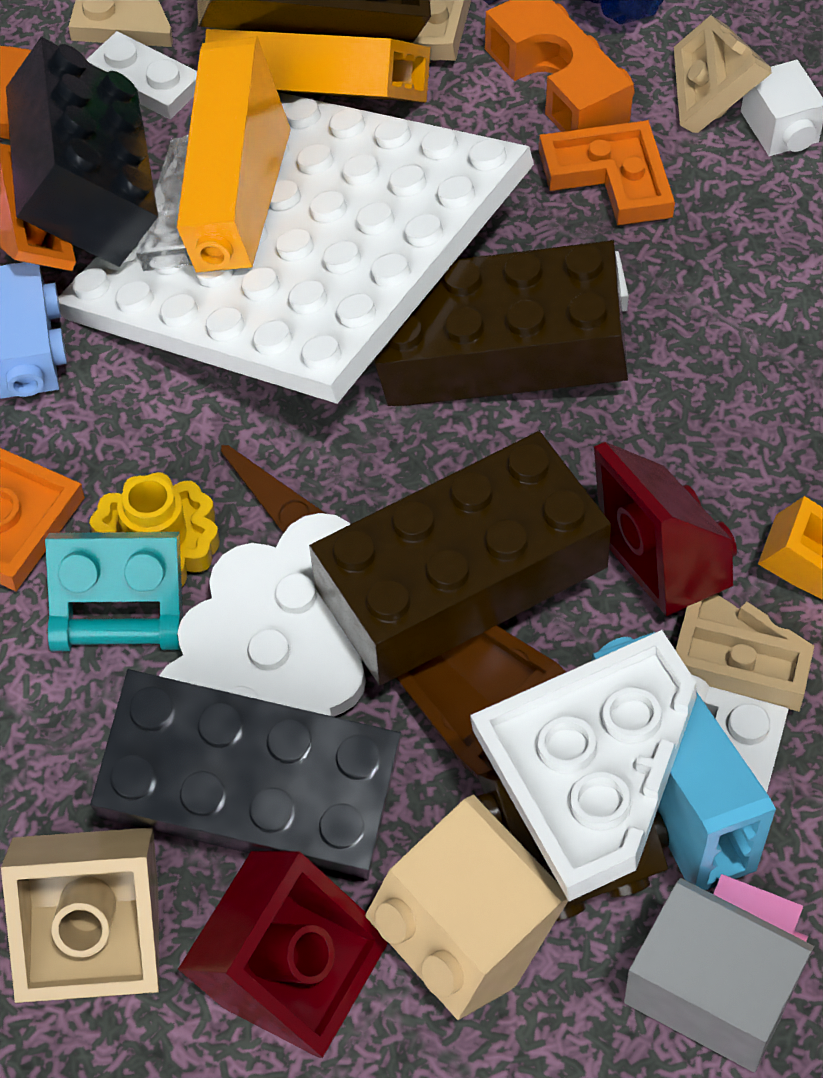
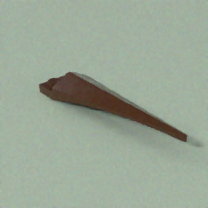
(455, 682)

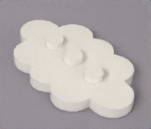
(270, 629)

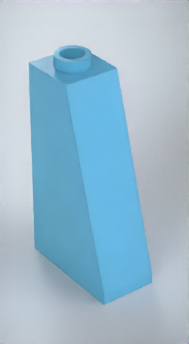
(711, 800)

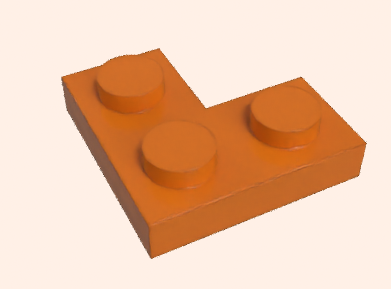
(616, 156)

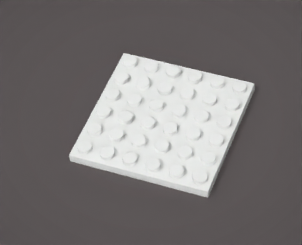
(347, 252)

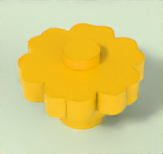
(158, 506)

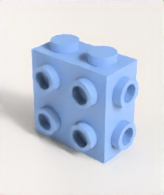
(27, 341)

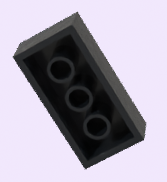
(79, 152)
(246, 773)

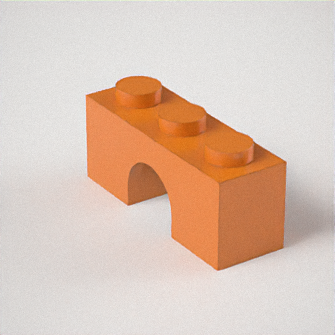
(541, 37)

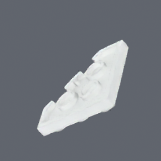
(592, 757)

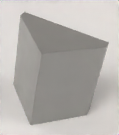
(716, 974)

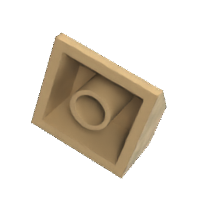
(467, 908)
(82, 914)

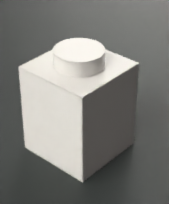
(785, 110)

